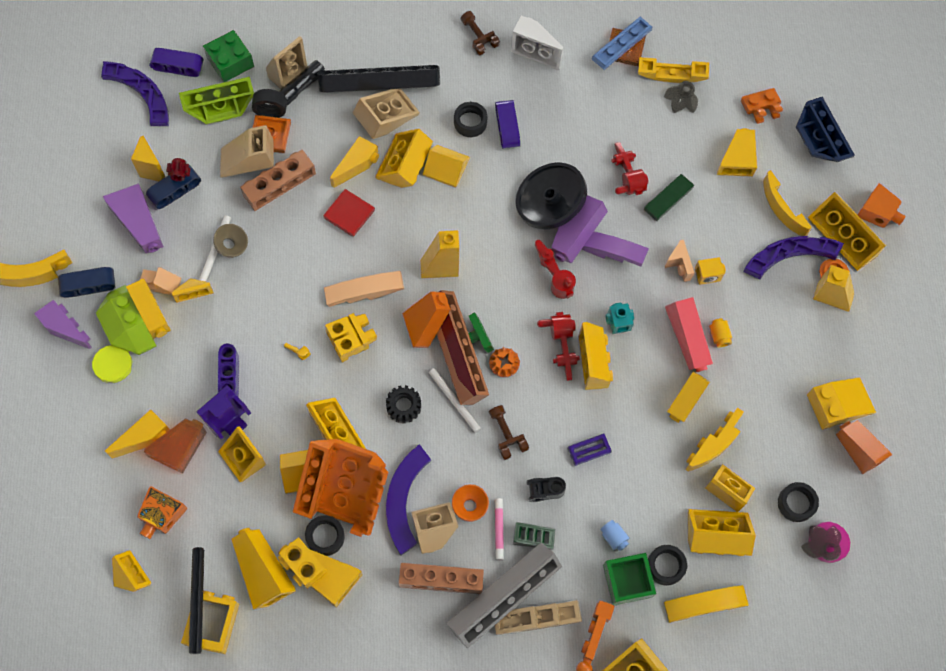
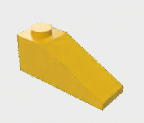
(356, 161)
(138, 436)

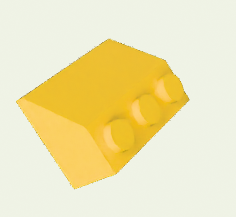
(404, 158)
(594, 357)
(720, 532)

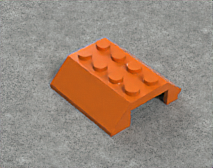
(341, 484)

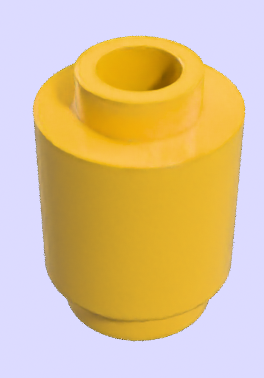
(721, 332)

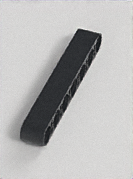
(379, 78)

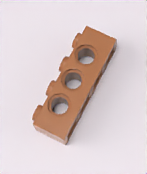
(276, 188)
(441, 578)

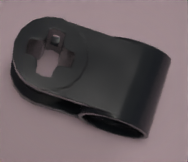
(544, 488)

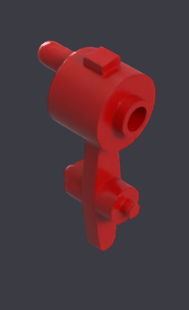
(633, 180)
(563, 280)
(562, 328)

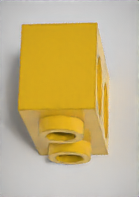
(305, 560)

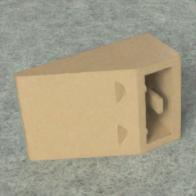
(248, 152)

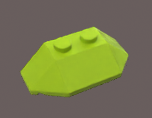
(218, 101)
(124, 323)

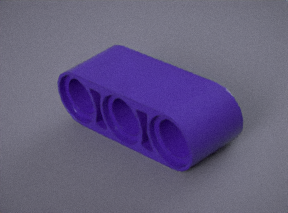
(176, 62)
(507, 124)
(226, 364)

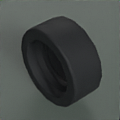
(269, 96)
(472, 107)
(808, 491)
(324, 519)
(676, 552)

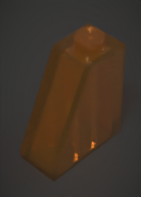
(177, 445)

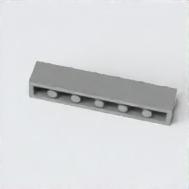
(504, 595)

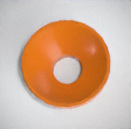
(473, 493)

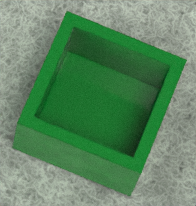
(228, 56)
(629, 579)

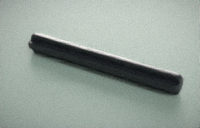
(196, 602)

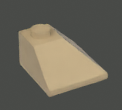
(434, 526)

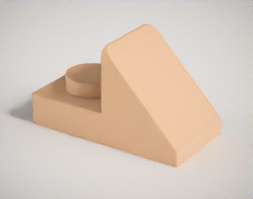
(681, 259)
(161, 281)

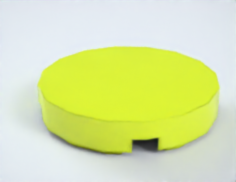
(112, 364)

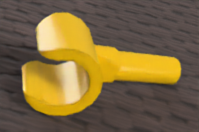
(302, 353)

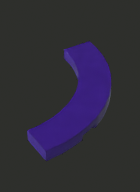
(143, 85)
(791, 247)
(397, 498)

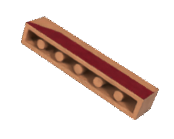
(461, 356)

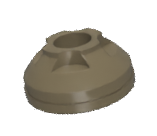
(234, 233)

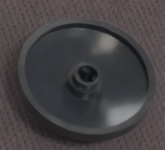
(551, 195)

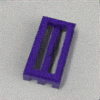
(593, 456)

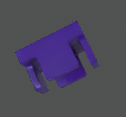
(224, 412)

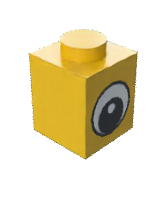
(709, 270)

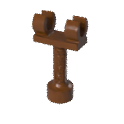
(478, 44)
(498, 414)

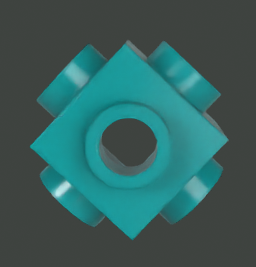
(620, 318)

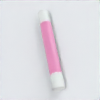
(499, 540)

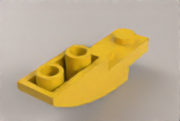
(715, 444)

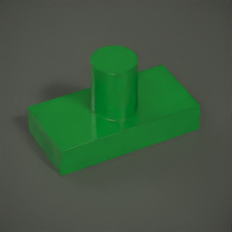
(479, 333)

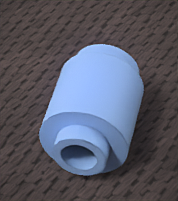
(615, 535)

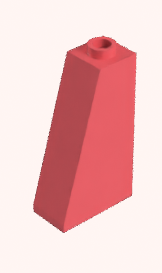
(689, 333)

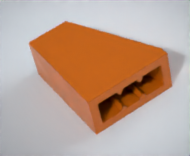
(426, 318)
(862, 446)

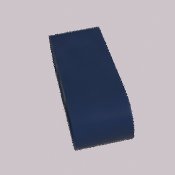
(168, 190)
(86, 282)

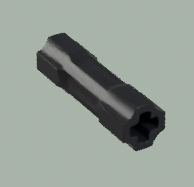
(302, 81)

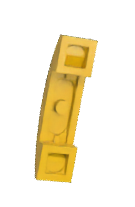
(673, 72)
(798, 223)
(706, 603)

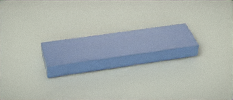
(622, 43)

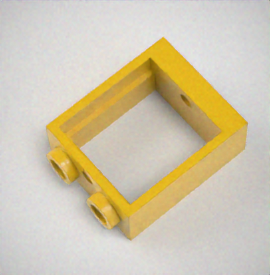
(218, 647)

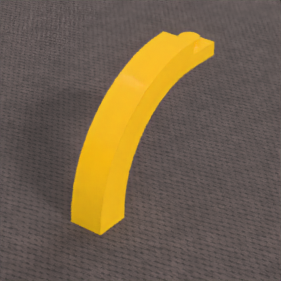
(34, 273)

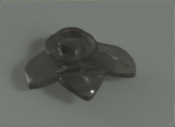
(682, 99)
(821, 541)

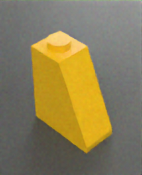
(741, 155)
(835, 288)
(148, 308)
(688, 397)

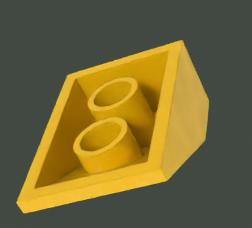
(840, 402)
(637, 658)

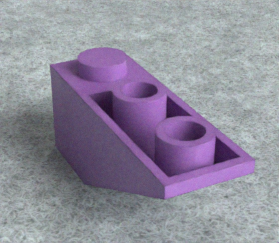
(58, 324)

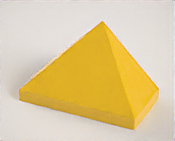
(192, 289)
(128, 572)

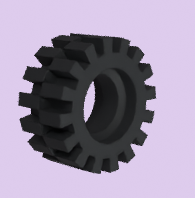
(397, 394)

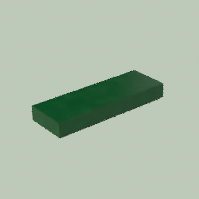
(669, 197)

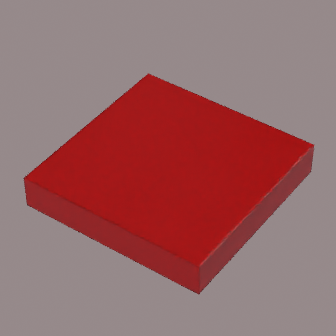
(349, 212)

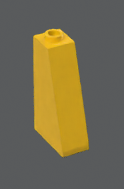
(442, 256)
(260, 568)
(336, 582)

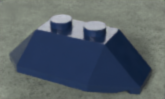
(822, 133)

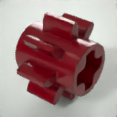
(178, 169)

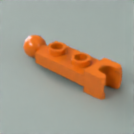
(602, 613)

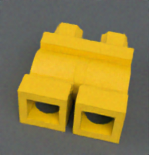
(348, 336)

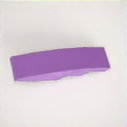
(615, 248)

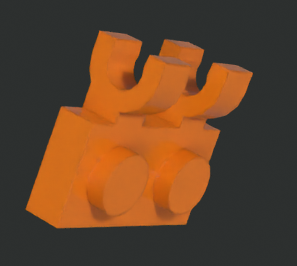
(760, 101)

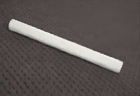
(212, 255)
(454, 400)

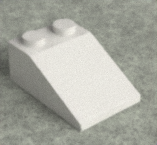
(536, 43)

